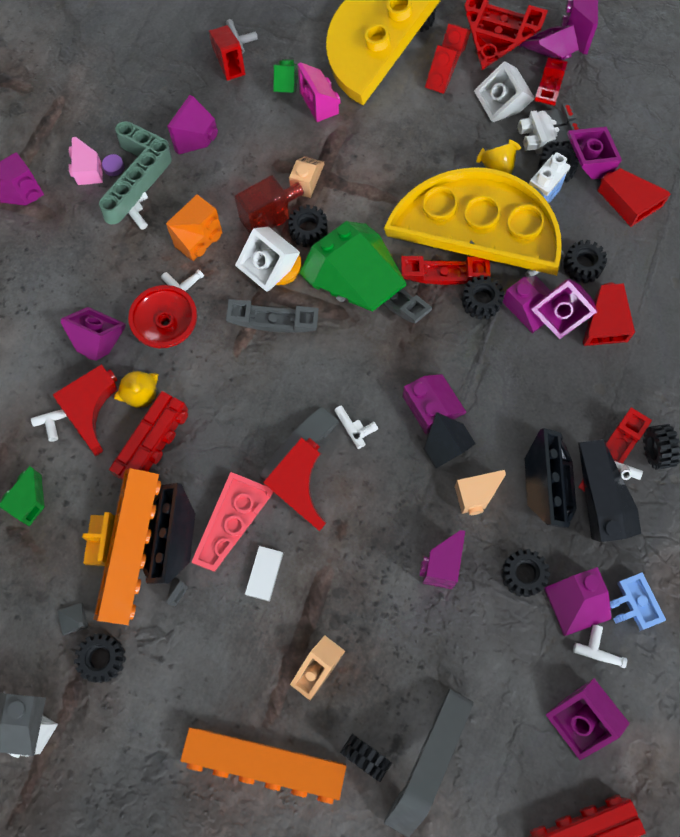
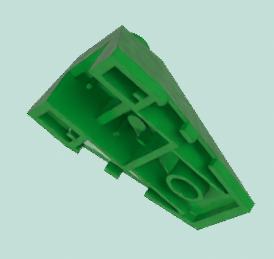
(353, 265)

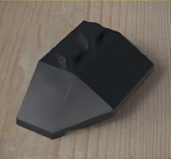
(550, 479)
(170, 535)

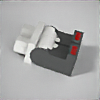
(548, 128)

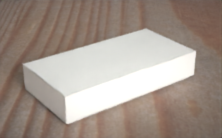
(264, 573)

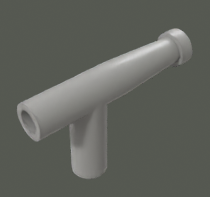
(243, 38)

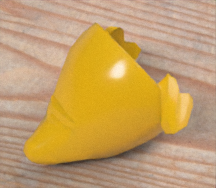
(500, 158)
(137, 389)

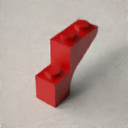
(447, 57)

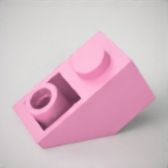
(85, 165)

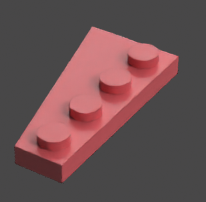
(233, 514)

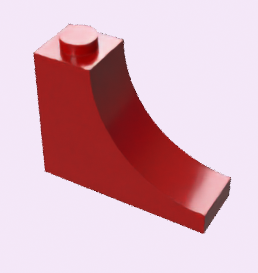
(83, 401)
(292, 480)

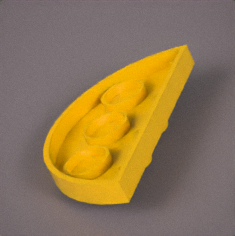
(369, 39)
(483, 205)

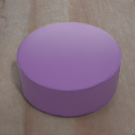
(113, 165)

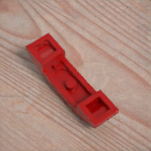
(551, 81)
(444, 272)
(625, 436)

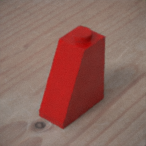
(227, 52)
(631, 195)
(613, 317)

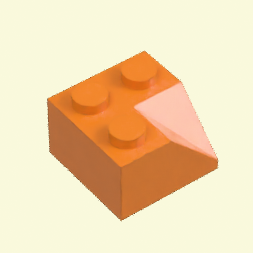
(195, 227)

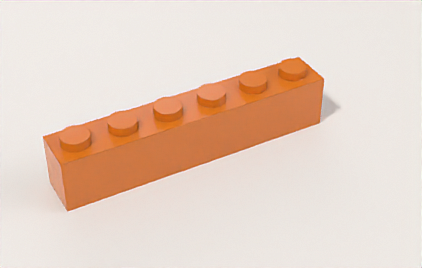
(126, 547)
(263, 763)

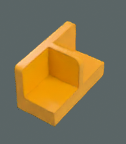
(98, 539)

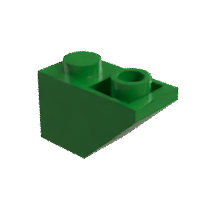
(285, 76)
(25, 498)

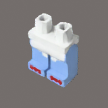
(551, 176)

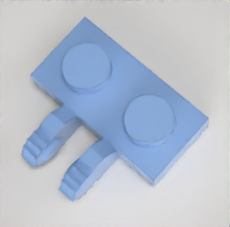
(640, 602)

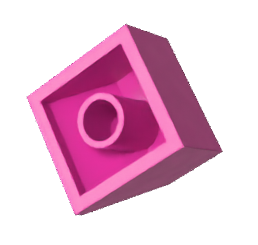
(317, 92)

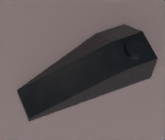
(608, 500)

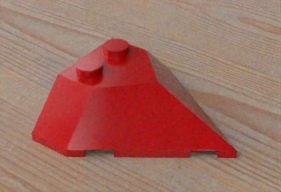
(499, 29)

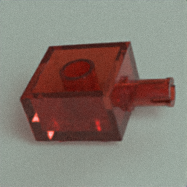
(265, 203)

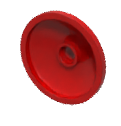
(158, 306)

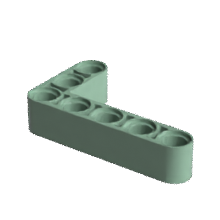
(151, 162)

